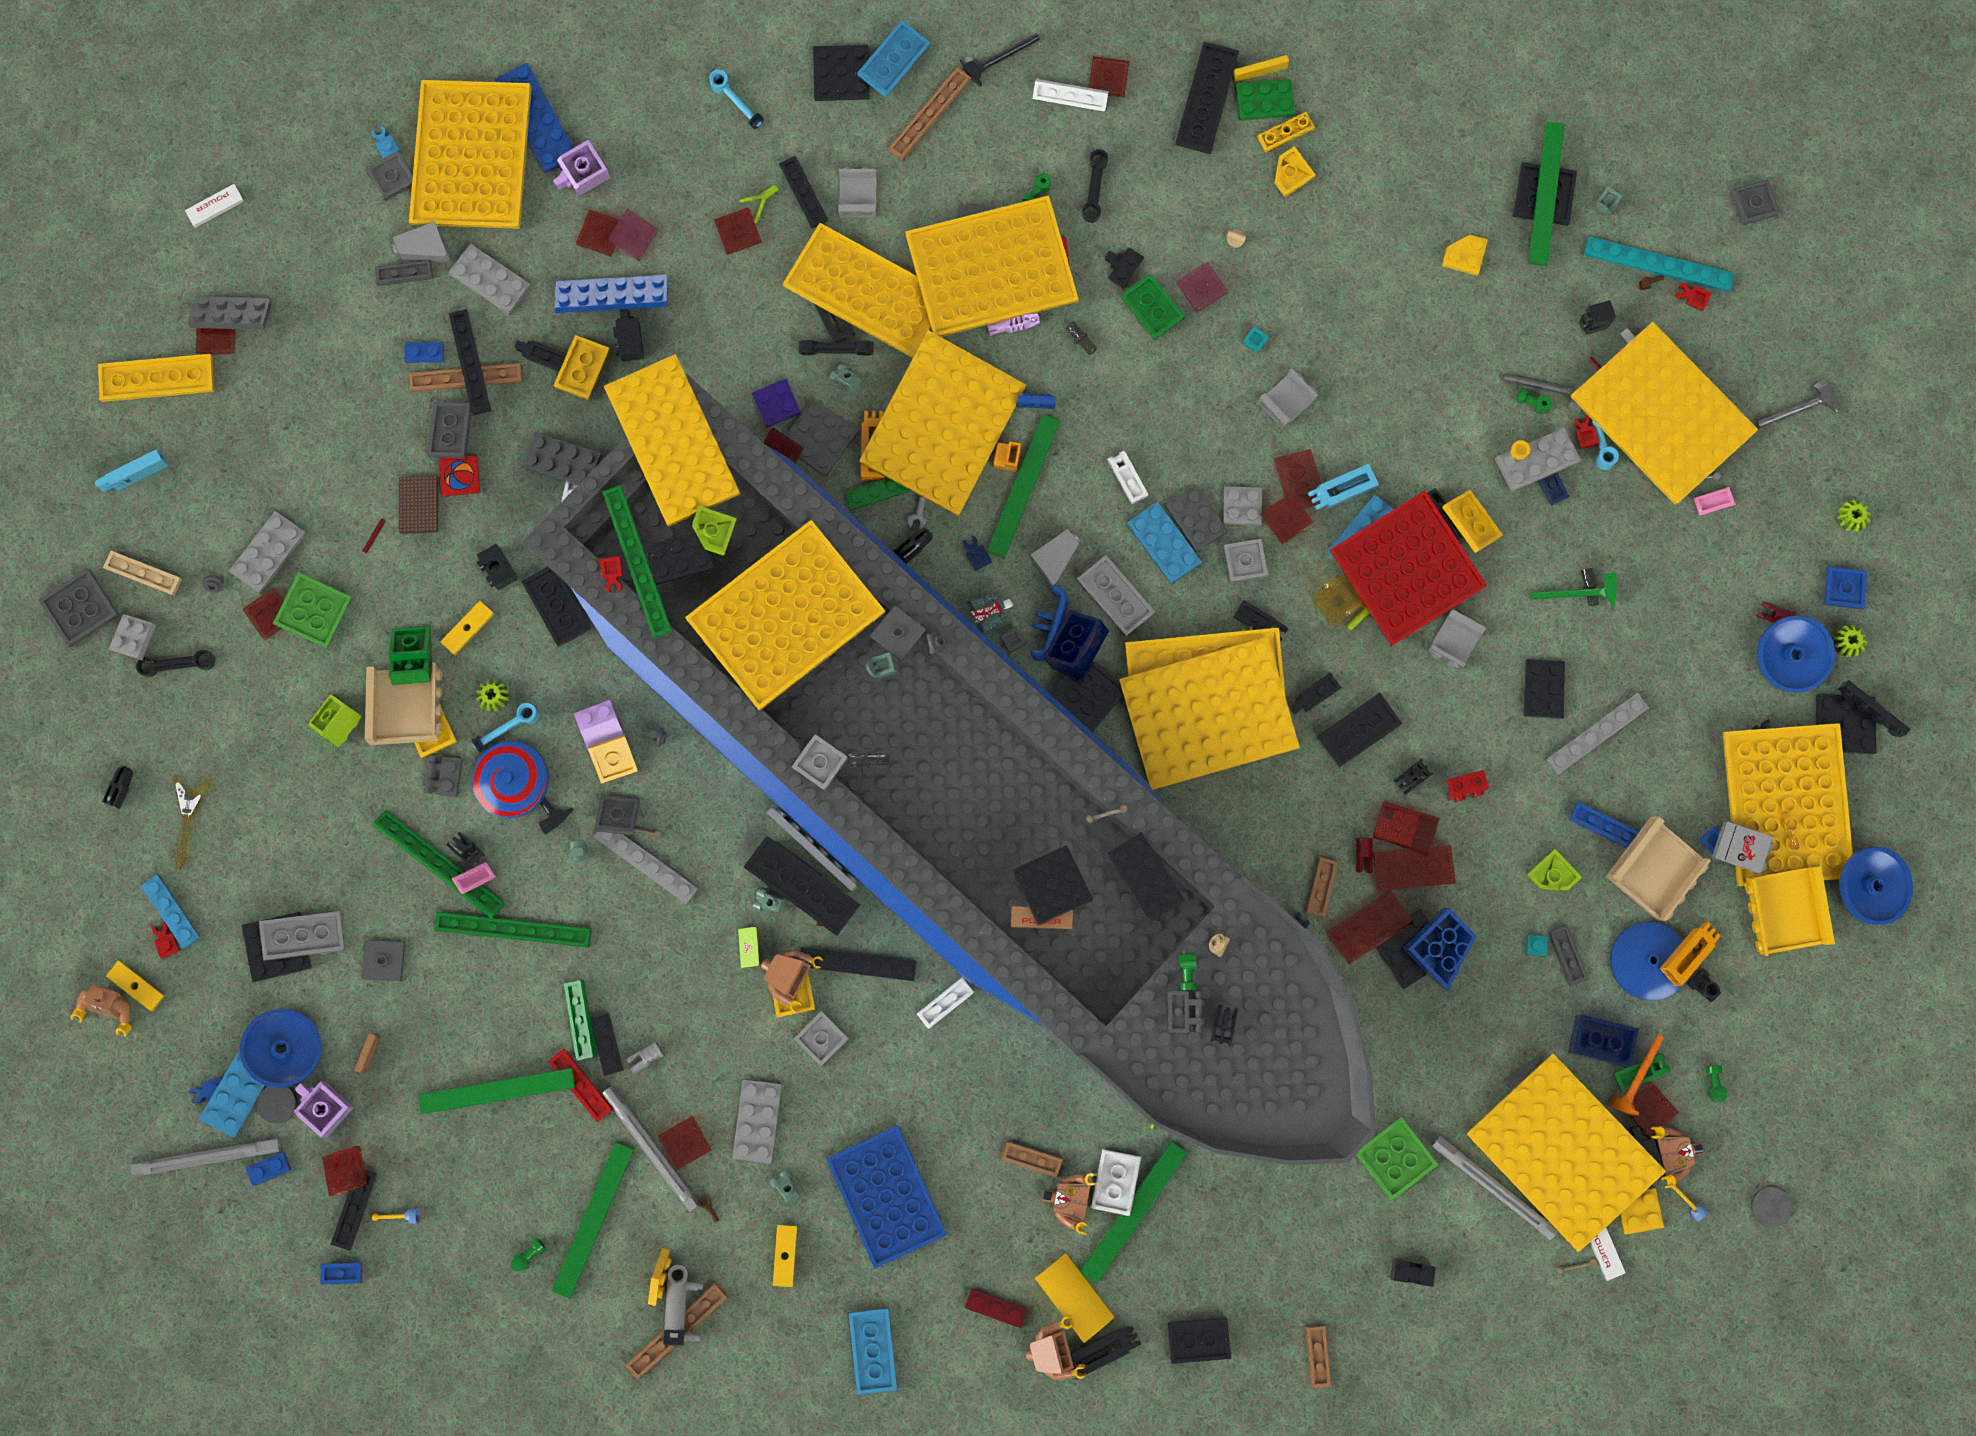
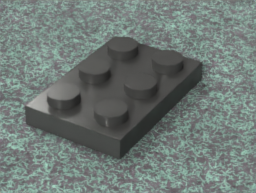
(449, 430)
(1196, 518)

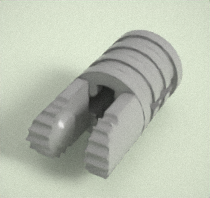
(648, 1056)

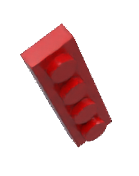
(585, 1089)

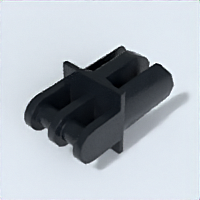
(1414, 775)
(466, 850)
(1221, 1039)

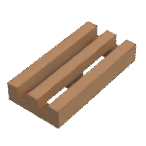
(367, 1053)

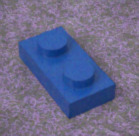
(424, 352)
(1044, 401)
(268, 1169)
(341, 1273)

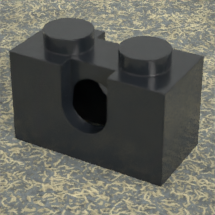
(1597, 317)
(491, 557)
(1421, 1275)

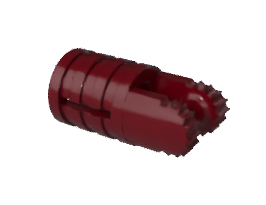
(1778, 612)
(1364, 855)

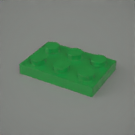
(1265, 99)
(1152, 307)

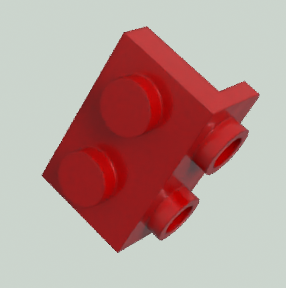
(1467, 784)

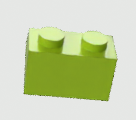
(334, 720)

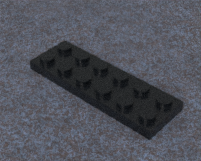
(1207, 97)
(802, 886)

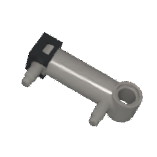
(676, 1308)

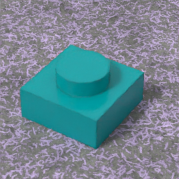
(1255, 339)
(1536, 945)

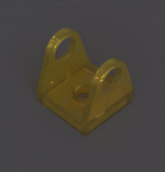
(1337, 588)

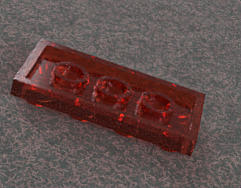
(1414, 869)
(1369, 927)

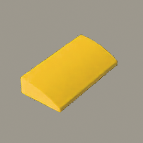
(1074, 1297)

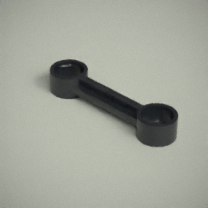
(1095, 185)
(861, 347)
(175, 663)

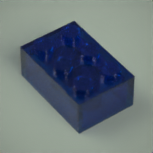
(1076, 644)
(1603, 1041)

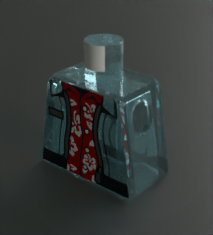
(988, 612)

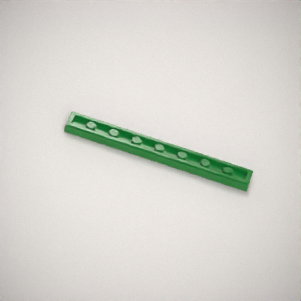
(1546, 193)
(1023, 486)
(637, 562)
(435, 862)
(513, 929)
(497, 1091)
(1142, 1202)
(593, 1220)

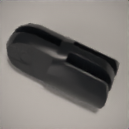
(913, 545)
(118, 787)

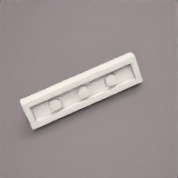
(1070, 95)

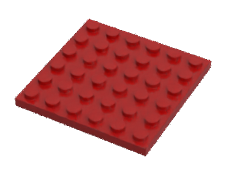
(1408, 568)

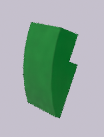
(410, 655)

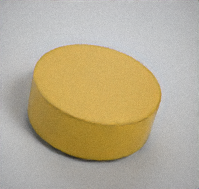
(1520, 450)

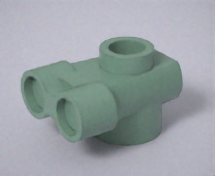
(845, 377)
(579, 852)
(768, 901)
(783, 1184)

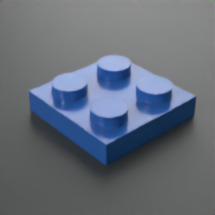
(1845, 588)

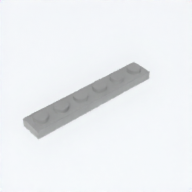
(1597, 734)
(819, 854)
(648, 865)

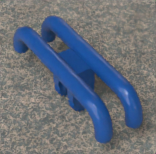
(1056, 620)

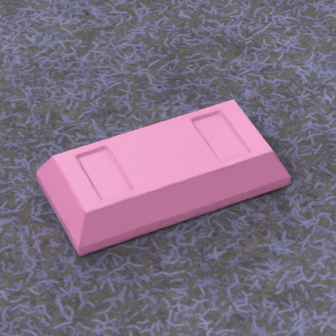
(1714, 501)
(473, 878)

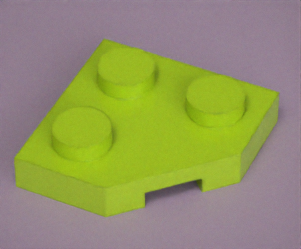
(713, 529)
(1554, 873)

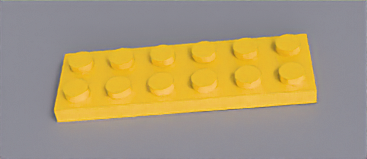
(156, 377)

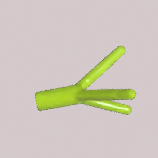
(766, 194)

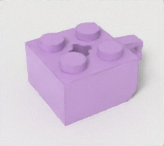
(573, 174)
(310, 1109)

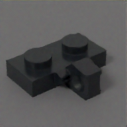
(1123, 266)

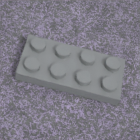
(489, 279)
(1547, 457)
(267, 552)
(1116, 596)
(301, 935)
(757, 1121)

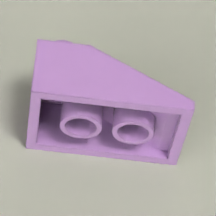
(599, 723)

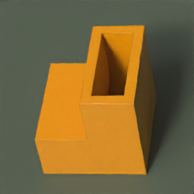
(1007, 456)

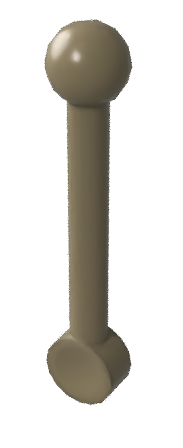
(1123, 809)
(656, 834)
(1592, 1262)

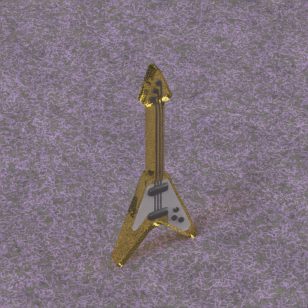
(188, 804)

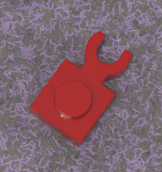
(1695, 297)
(1586, 435)
(611, 569)
(166, 943)

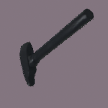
(975, 70)
(554, 817)

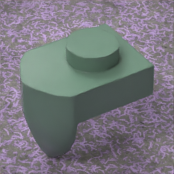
(1608, 201)
(881, 665)

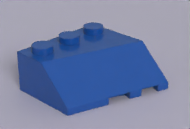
(1441, 947)

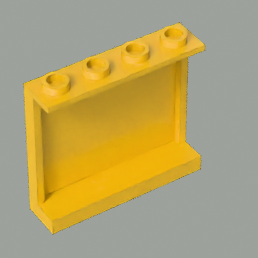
(1789, 910)

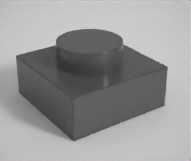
(1013, 640)

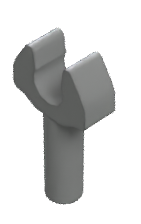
(918, 514)

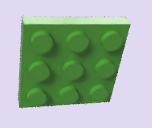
(312, 610)
(1396, 1158)

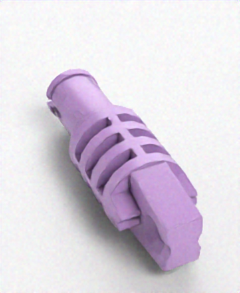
(1014, 324)

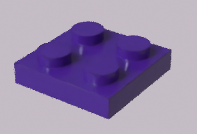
(776, 403)

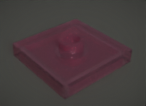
(632, 234)
(1202, 287)

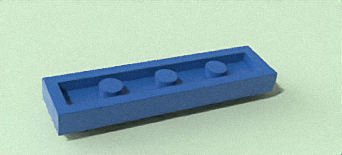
(1602, 825)

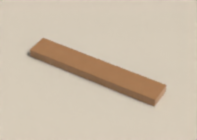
(929, 114)
(454, 377)
(694, 1315)

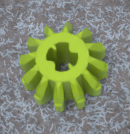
(1848, 519)
(1843, 641)
(491, 687)

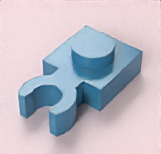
(385, 144)

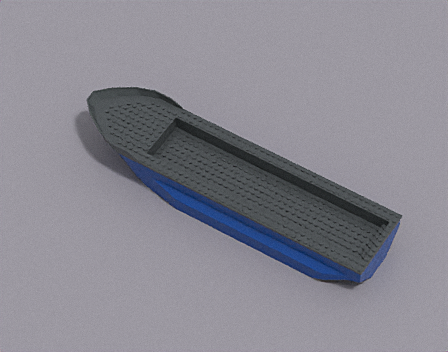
(979, 785)

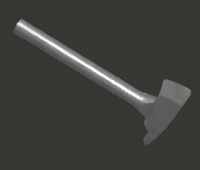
(1547, 386)
(1825, 397)

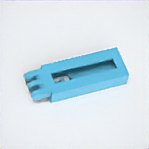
(133, 472)
(1347, 485)

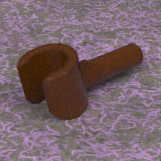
(1645, 283)
(709, 1209)

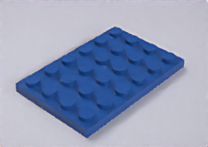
(886, 1197)

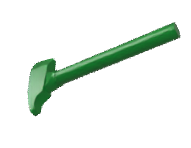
(1607, 591)

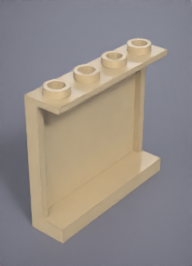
(402, 711)
(1657, 869)

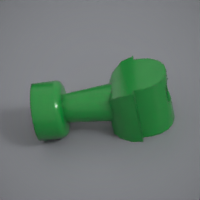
(1042, 184)
(1541, 404)
(1187, 962)
(1716, 1092)
(522, 1261)

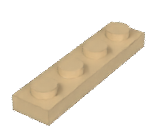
(142, 573)

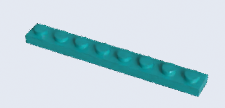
(1659, 264)

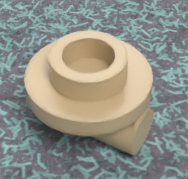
(1235, 238)
(1218, 944)

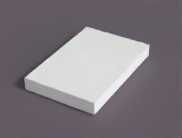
(1116, 1182)

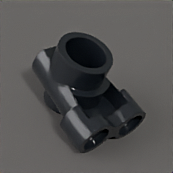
(1701, 982)

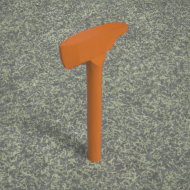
(1625, 1104)

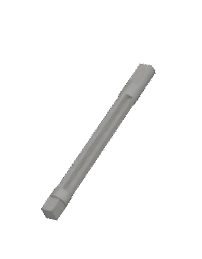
(651, 1149)
(206, 1157)
(1494, 1187)

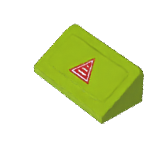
(749, 947)

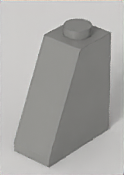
(421, 244)
(1055, 556)

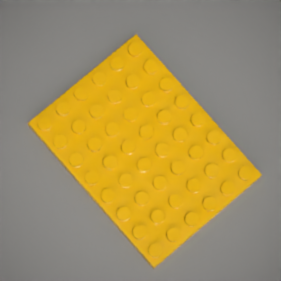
(470, 154)
(991, 266)
(1664, 413)
(942, 423)
(785, 615)
(1209, 713)
(1794, 773)
(1565, 1152)

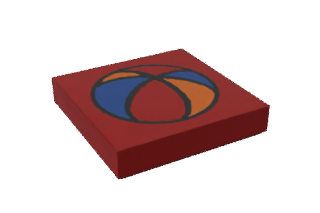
(459, 476)

